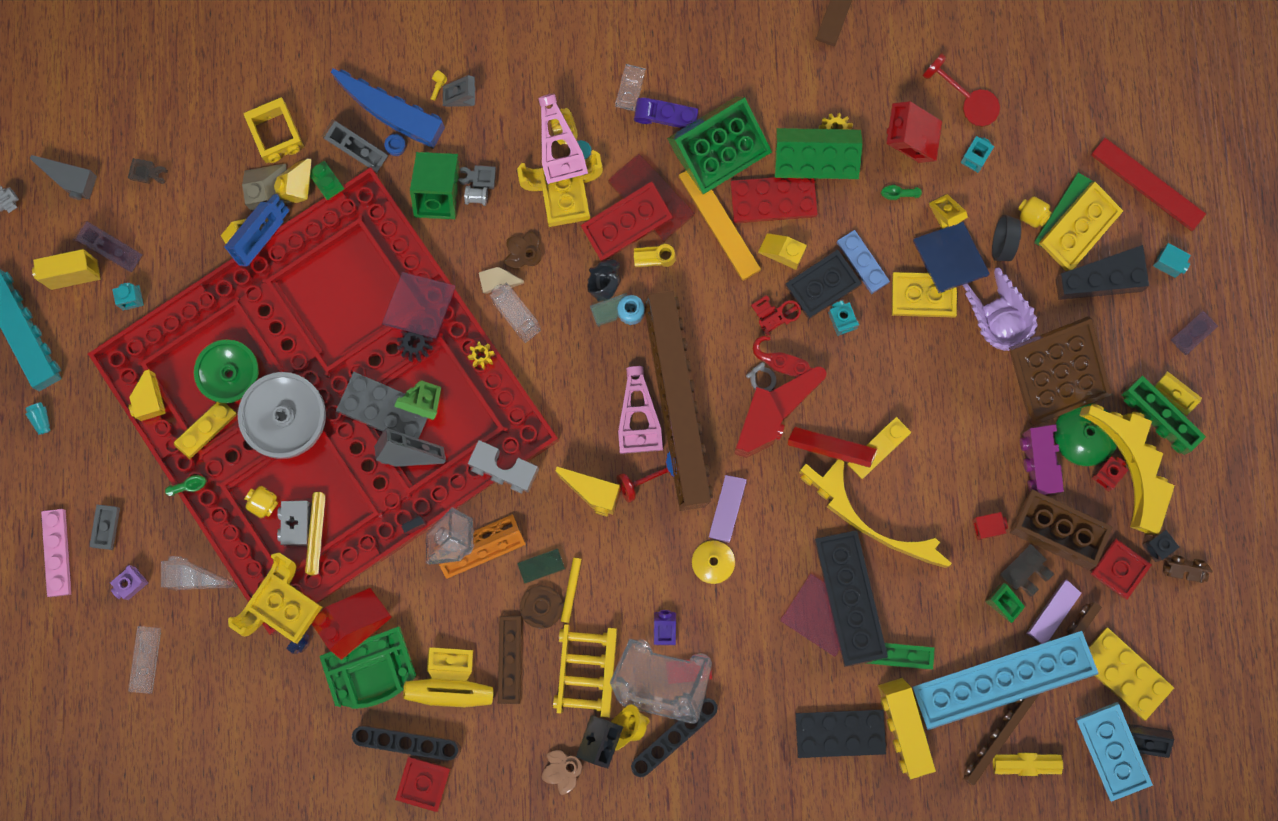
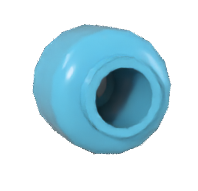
(628, 303)

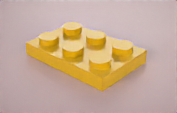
(917, 296)

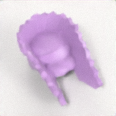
(1006, 319)

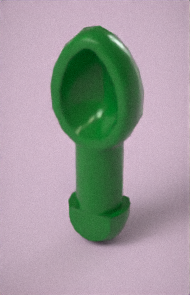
(894, 192)
(191, 484)

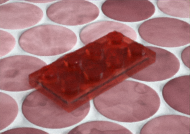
(638, 174)

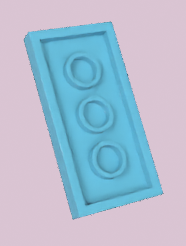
(1114, 751)

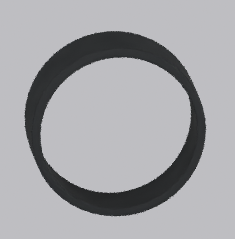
(1006, 238)

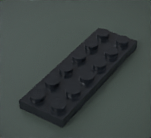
(850, 598)

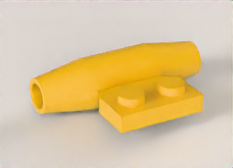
(448, 681)

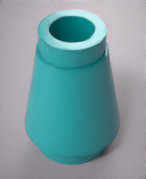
(38, 417)

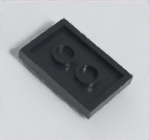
(823, 284)

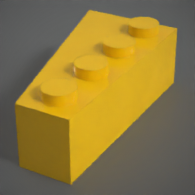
(907, 728)

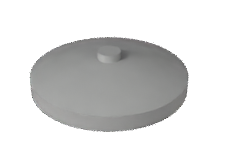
(281, 415)

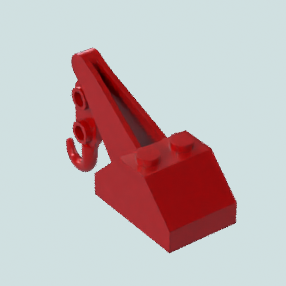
(773, 407)

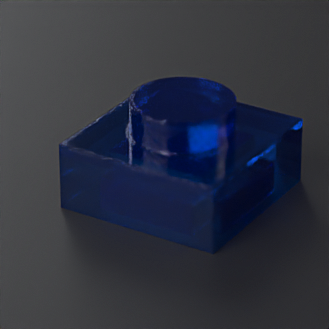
(300, 647)

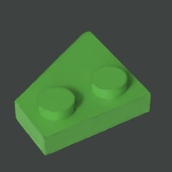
(421, 400)

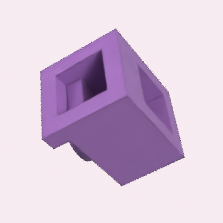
(135, 583)

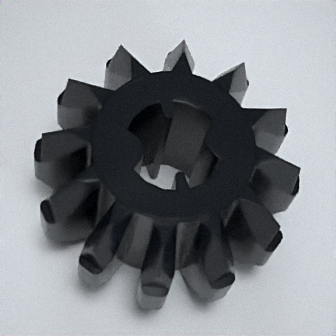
(409, 350)

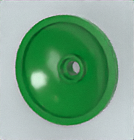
(216, 362)
(1075, 442)

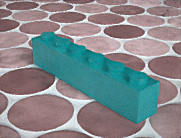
(25, 337)

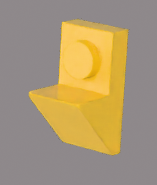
(948, 211)

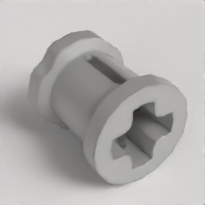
(476, 195)

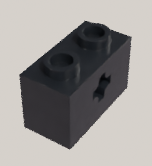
(599, 741)

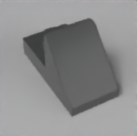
(459, 92)

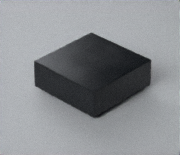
(413, 525)

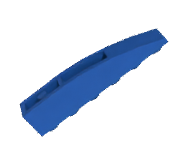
(392, 111)

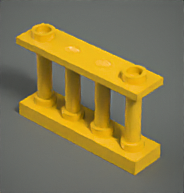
(606, 661)

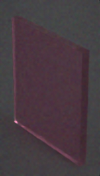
(418, 305)
(812, 616)

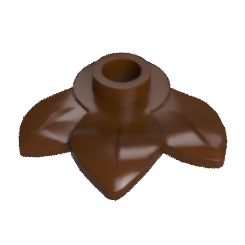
(521, 248)

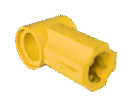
(651, 256)

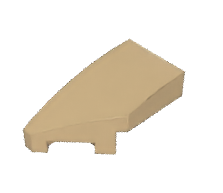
(496, 276)

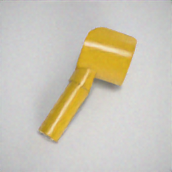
(440, 80)

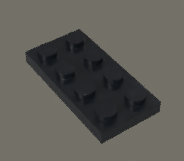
(840, 733)

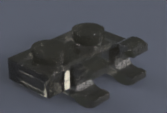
(1023, 567)

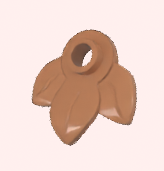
(559, 772)

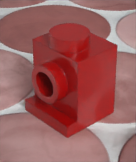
(1105, 478)

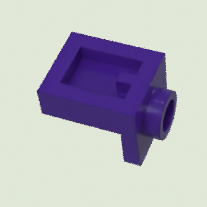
(664, 628)

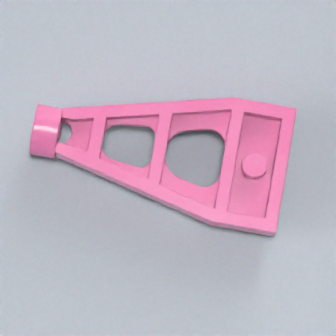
(566, 166)
(638, 440)

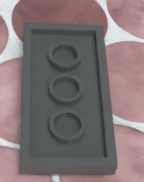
(374, 406)

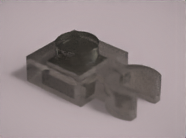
(144, 170)

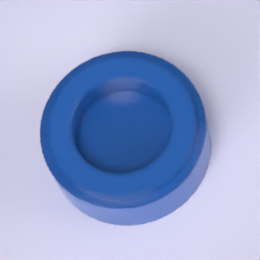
(395, 145)

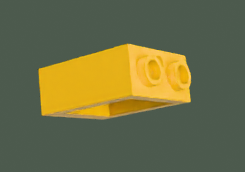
(266, 113)

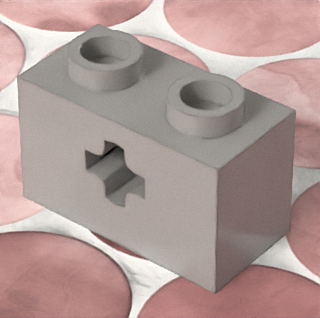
(287, 514)

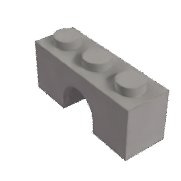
(485, 461)

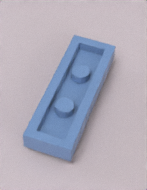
(863, 262)

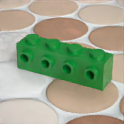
(1164, 416)

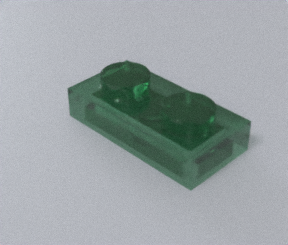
(541, 566)

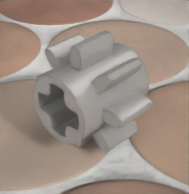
(7, 199)

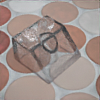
(450, 538)

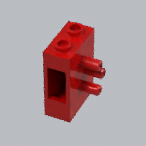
(914, 132)

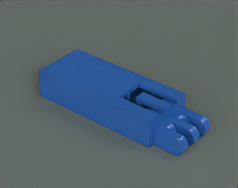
(249, 238)

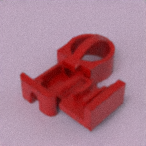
(770, 317)

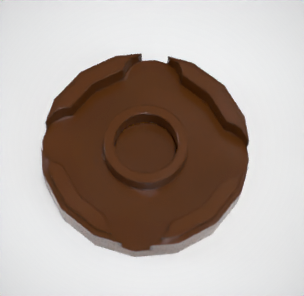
(541, 607)

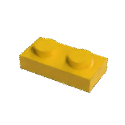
(1178, 393)

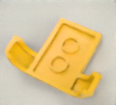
(565, 198)
(277, 604)

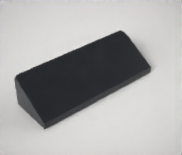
(1152, 740)

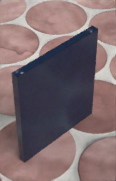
(951, 257)

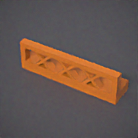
(486, 549)

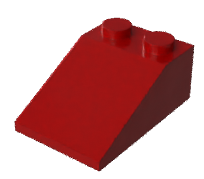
(350, 621)

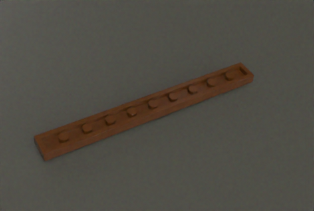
(1014, 716)

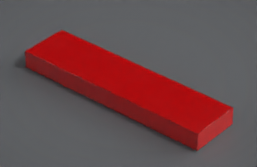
(832, 447)

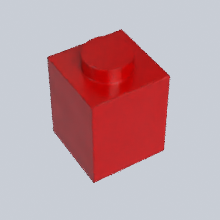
(990, 526)

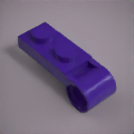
(664, 113)

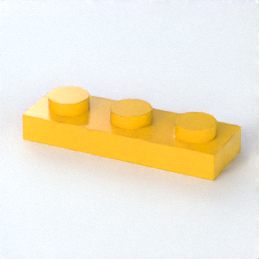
(204, 429)

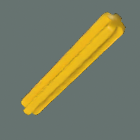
(315, 533)

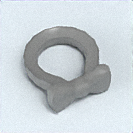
(760, 366)

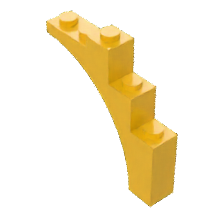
(1150, 491)

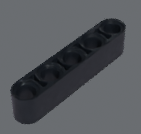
(395, 742)
(668, 747)

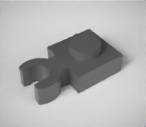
(481, 177)

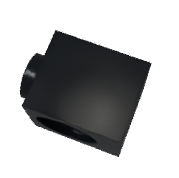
(1160, 546)

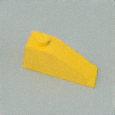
(885, 443)

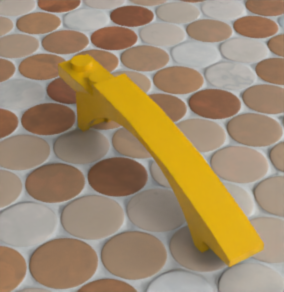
(832, 487)

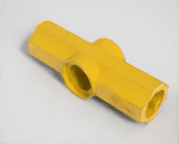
(1028, 764)

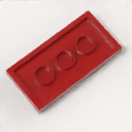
(773, 199)
(627, 221)

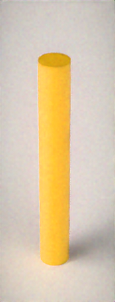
(570, 593)

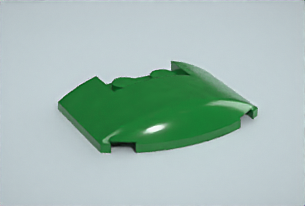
(370, 672)

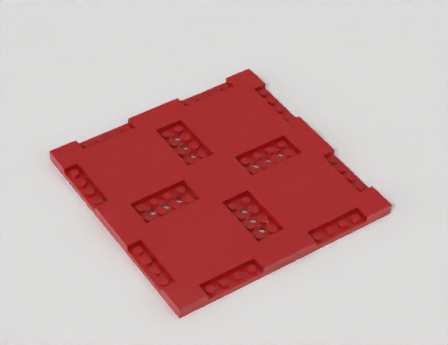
(329, 289)

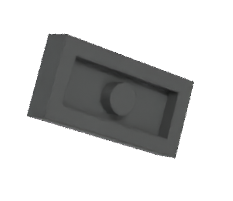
(104, 527)

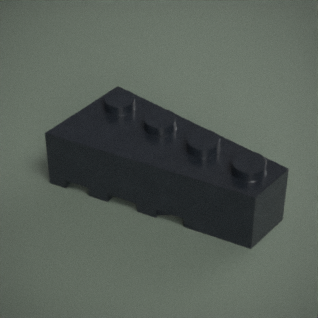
(1109, 276)

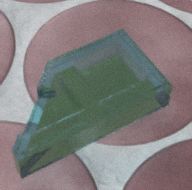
(606, 310)

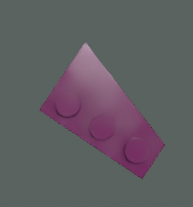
(1042, 460)

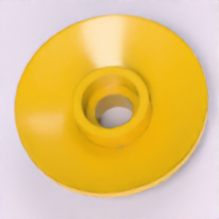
(708, 572)

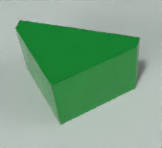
(1005, 602)

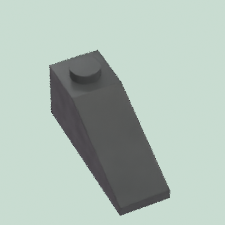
(354, 145)
(73, 179)
(405, 450)

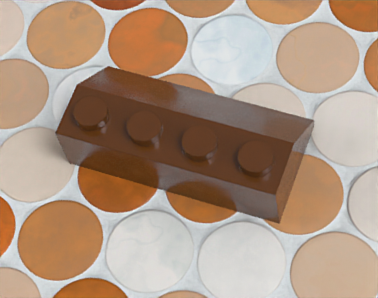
(1061, 530)

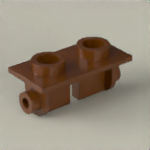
(1196, 569)

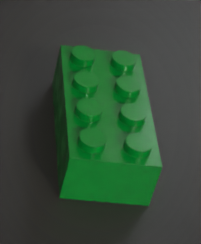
(818, 153)

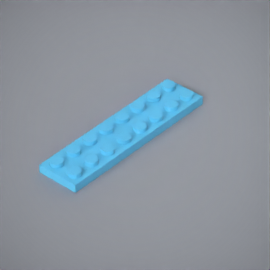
(1005, 680)

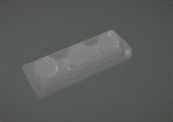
(144, 660)

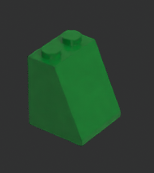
(435, 185)

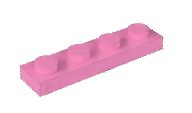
(56, 553)

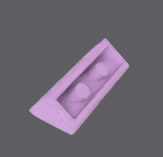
(727, 508)
(1054, 612)

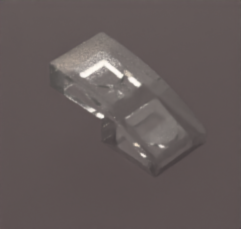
(630, 87)

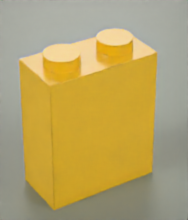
(66, 269)

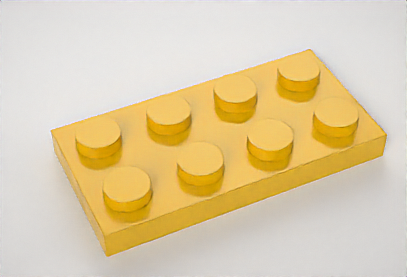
(1081, 227)
(1128, 674)

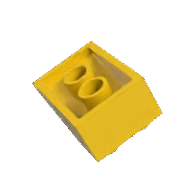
(595, 492)

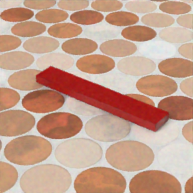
(1148, 184)

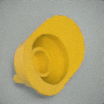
(633, 725)

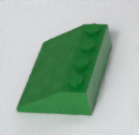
(720, 144)

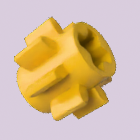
(481, 349)

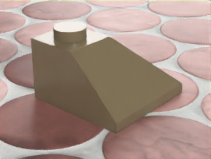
(259, 185)

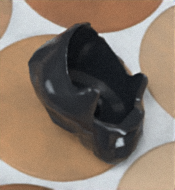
(604, 280)

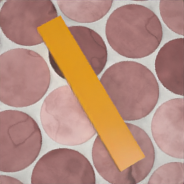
(722, 229)

